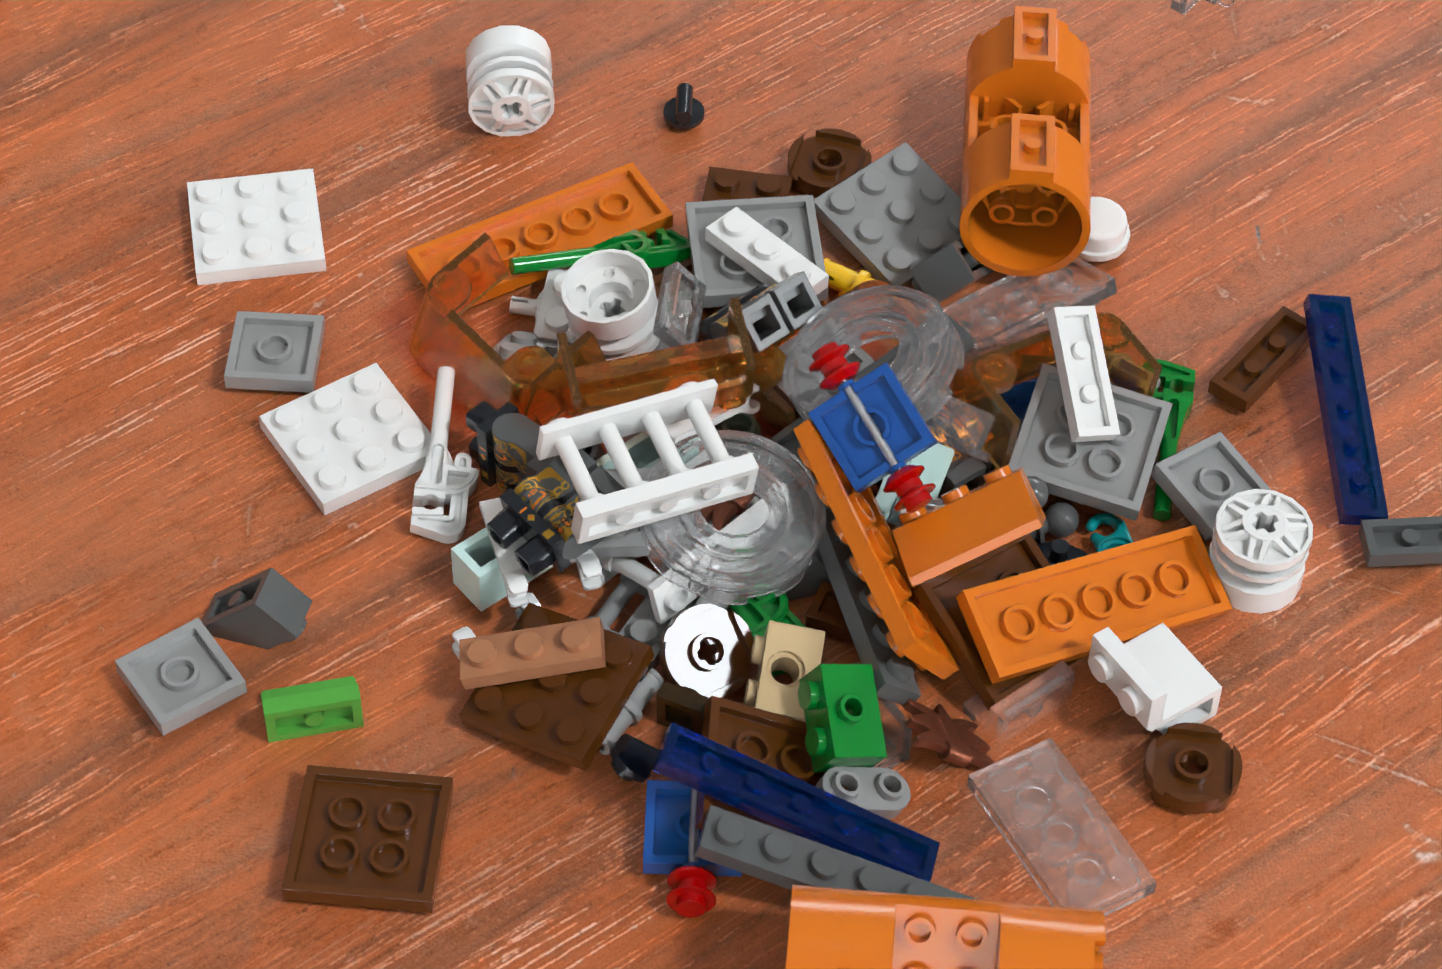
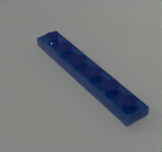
(1345, 409)
(792, 803)

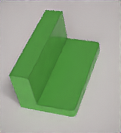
(312, 708)

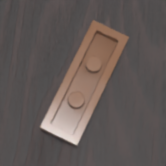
(532, 653)

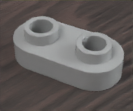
(871, 788)

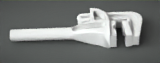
(442, 478)

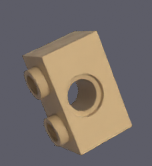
(785, 649)

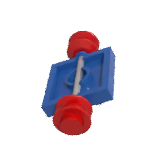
(872, 427)
(671, 847)

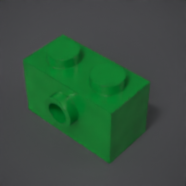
(842, 716)

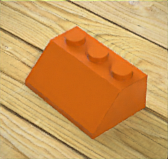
(967, 524)

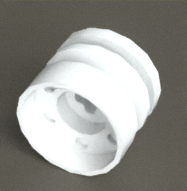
(509, 81)
(613, 299)
(1261, 549)

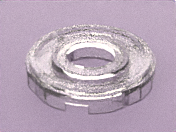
(926, 350)
(749, 565)

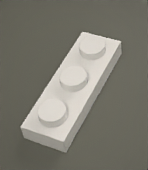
(761, 251)
(1083, 373)

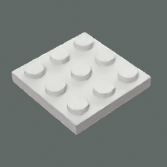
(255, 227)
(348, 438)

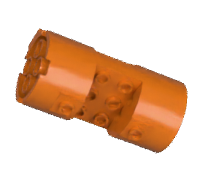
(1027, 145)
(932, 932)

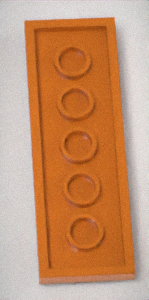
(554, 223)
(875, 558)
(1056, 609)

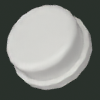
(1108, 231)

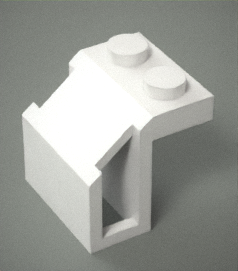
(1155, 678)

